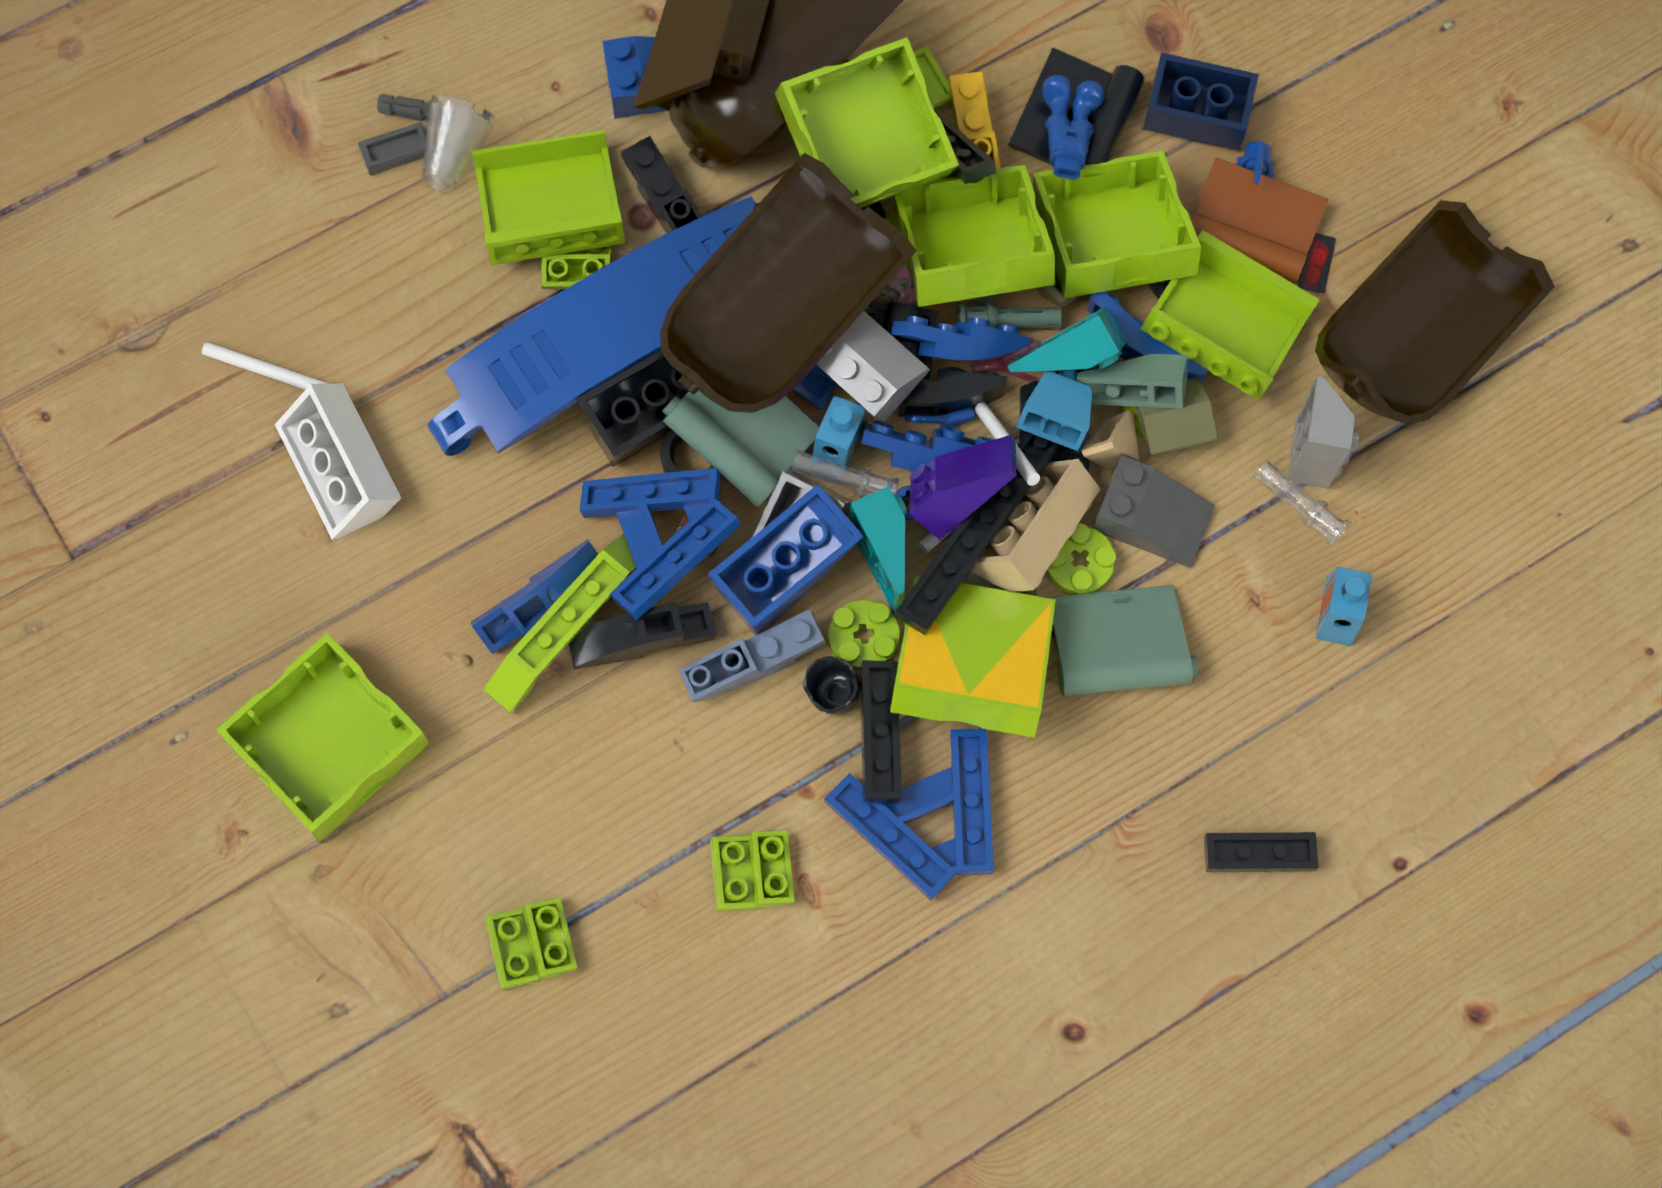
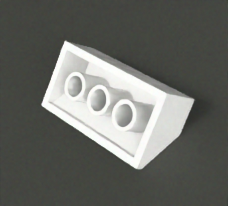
(337, 459)

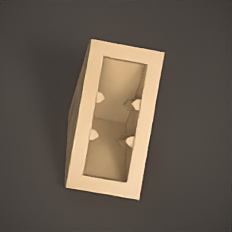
(1111, 439)

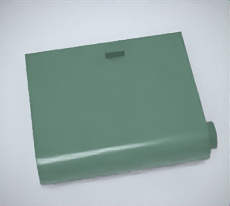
(743, 446)
(1121, 641)

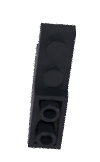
(659, 186)
(953, 392)
(628, 639)

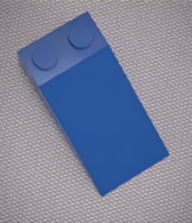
(625, 67)
(785, 559)

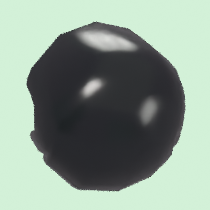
(832, 685)

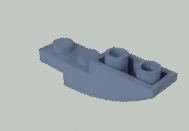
(752, 659)

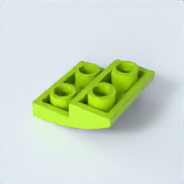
(569, 268)
(752, 871)
(530, 943)

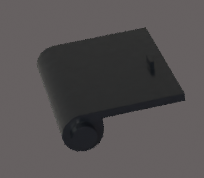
(1108, 120)

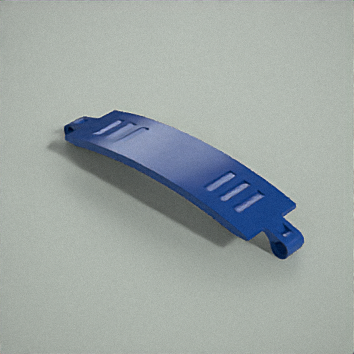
(576, 338)

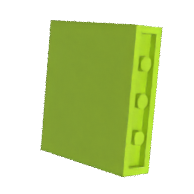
(548, 197)
(1231, 316)

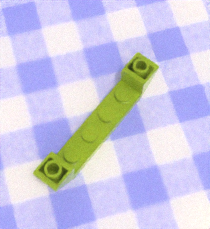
(560, 625)

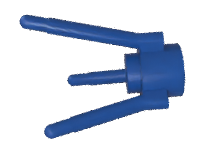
(1257, 159)

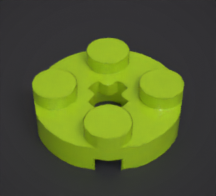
(1083, 579)
(868, 615)

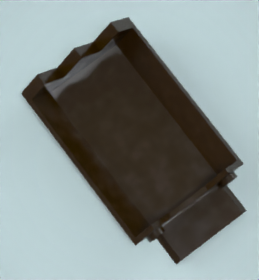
(696, 42)

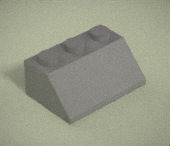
(873, 367)
(1322, 437)

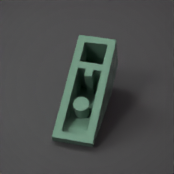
(1140, 382)

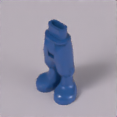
(1070, 139)

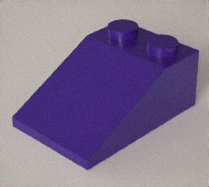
(959, 483)

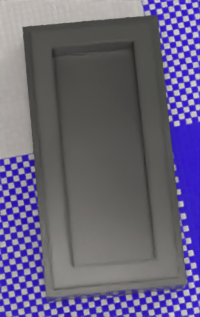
(394, 148)

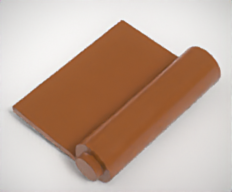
(1261, 220)

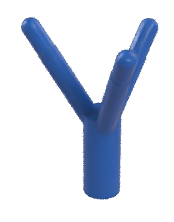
(947, 420)

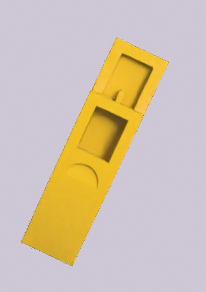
(972, 112)

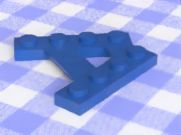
(660, 564)
(885, 823)

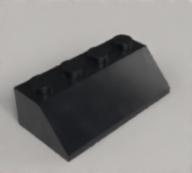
(628, 408)

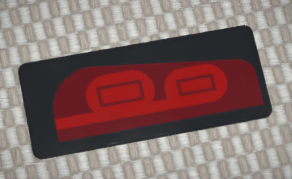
(1317, 264)

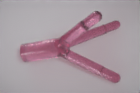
(998, 363)

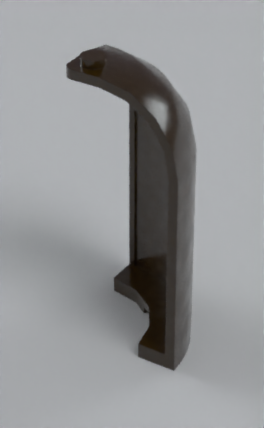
(795, 39)
(780, 290)
(1429, 316)

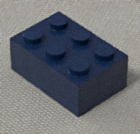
(1200, 101)

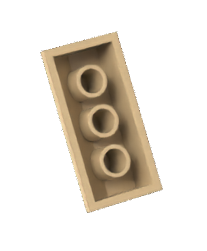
(1039, 527)

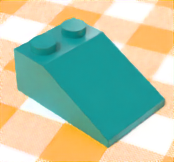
(1080, 346)
(882, 524)

